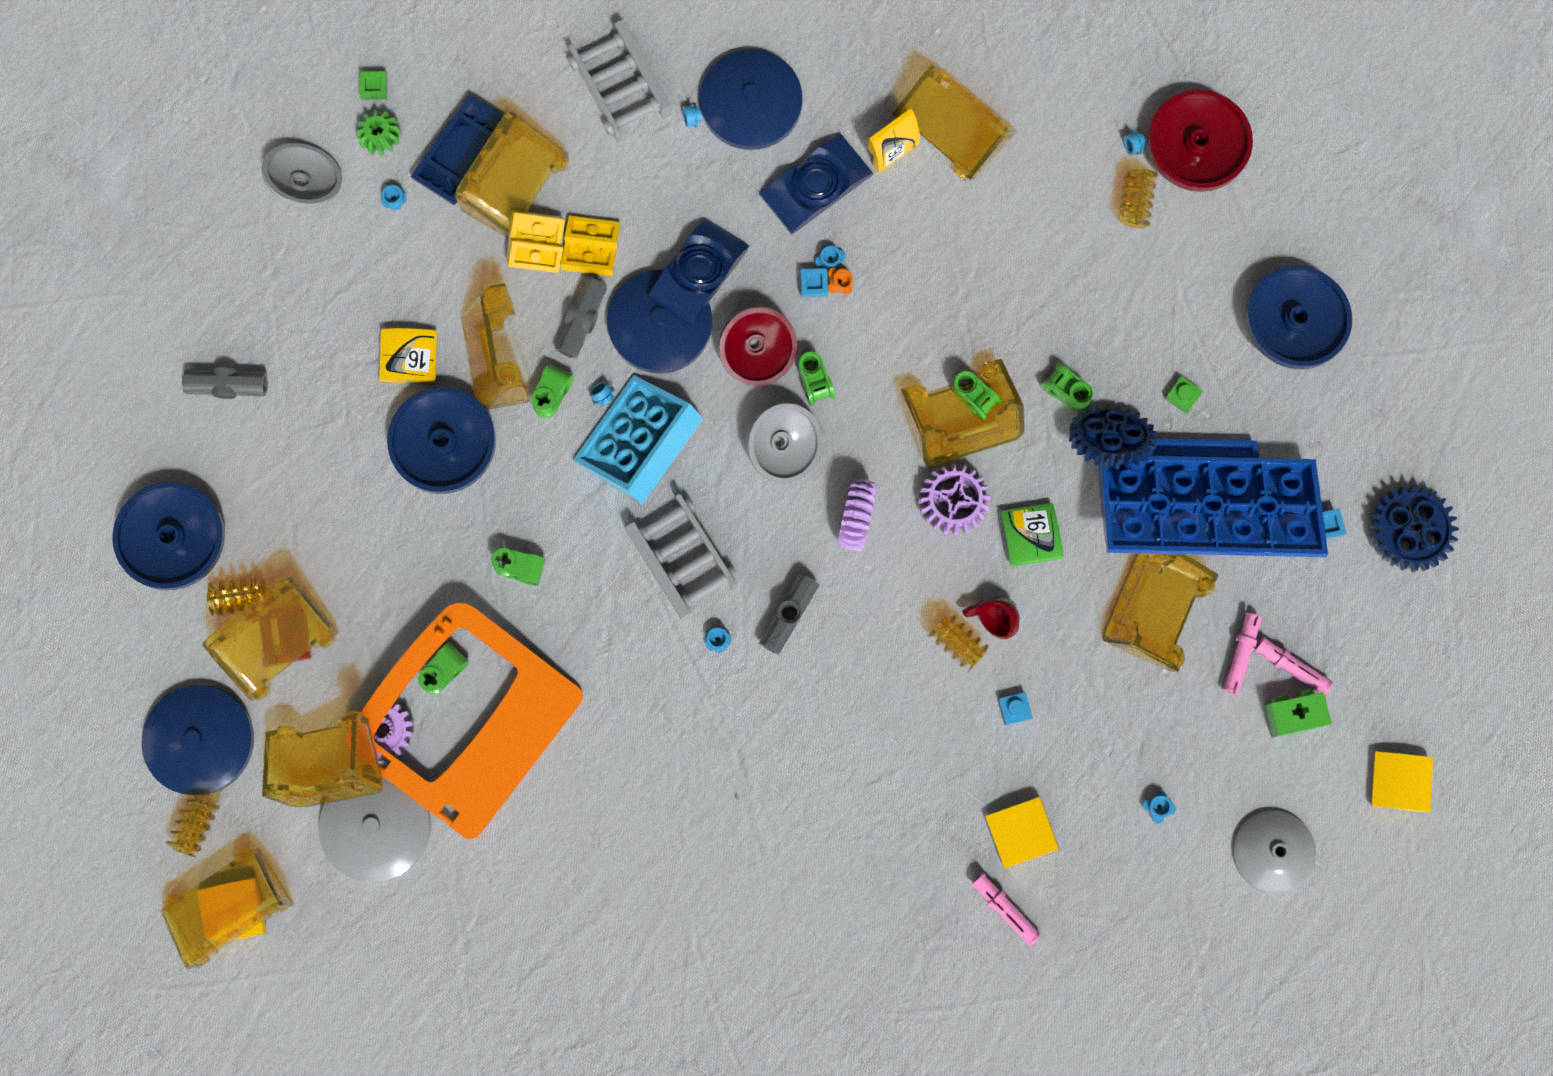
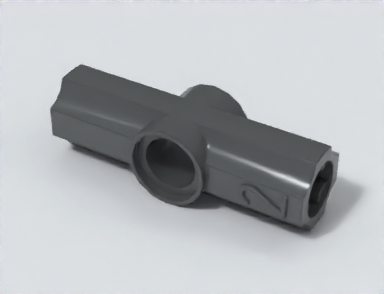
(581, 318)
(224, 383)
(797, 599)

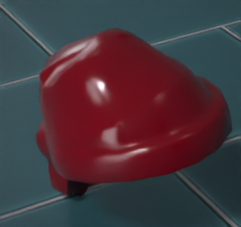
(997, 616)

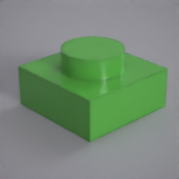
(373, 85)
(1183, 395)

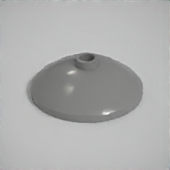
(301, 175)
(799, 443)
(1256, 856)

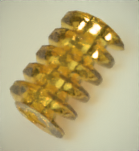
(1137, 198)
(234, 596)
(958, 641)
(192, 825)

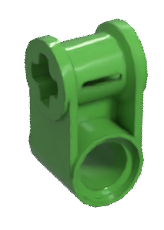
(816, 383)
(553, 387)
(1067, 387)
(977, 395)
(522, 567)
(444, 666)

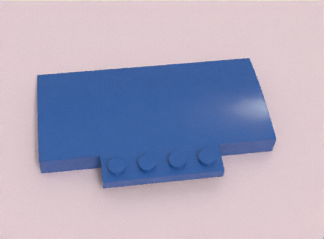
(1213, 502)

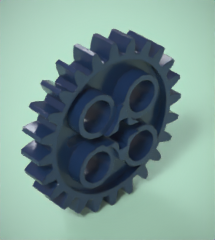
(1112, 436)
(1437, 523)

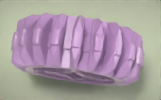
(965, 503)
(857, 514)

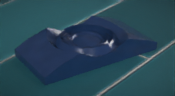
(457, 149)
(815, 183)
(698, 271)

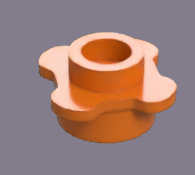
(846, 281)

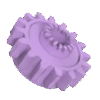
(398, 732)

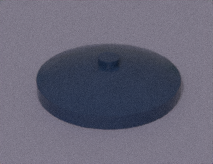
(751, 99)
(1298, 317)
(651, 334)
(441, 440)
(168, 536)
(197, 740)

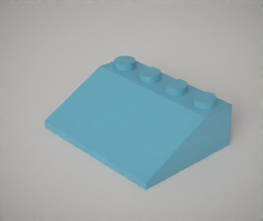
(638, 438)

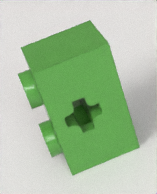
(1313, 710)

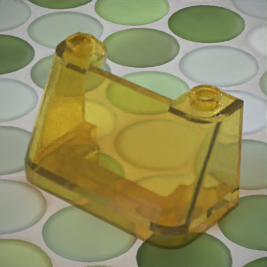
(956, 121)
(509, 172)
(493, 383)
(948, 428)
(1156, 606)
(269, 637)
(321, 763)
(223, 907)

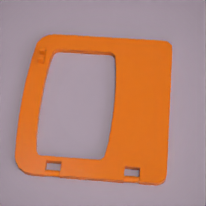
(507, 743)

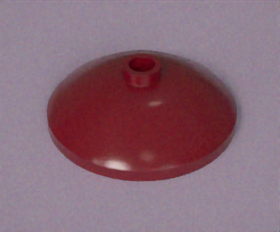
(770, 357)

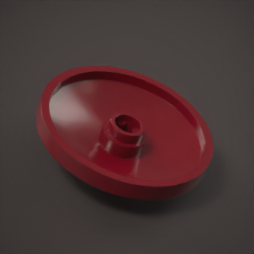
(1200, 140)

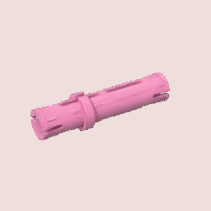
(1242, 653)
(1283, 659)
(997, 900)

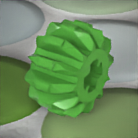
(376, 124)

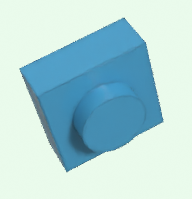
(814, 283)
(1333, 524)
(1015, 708)

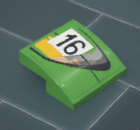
(1032, 534)

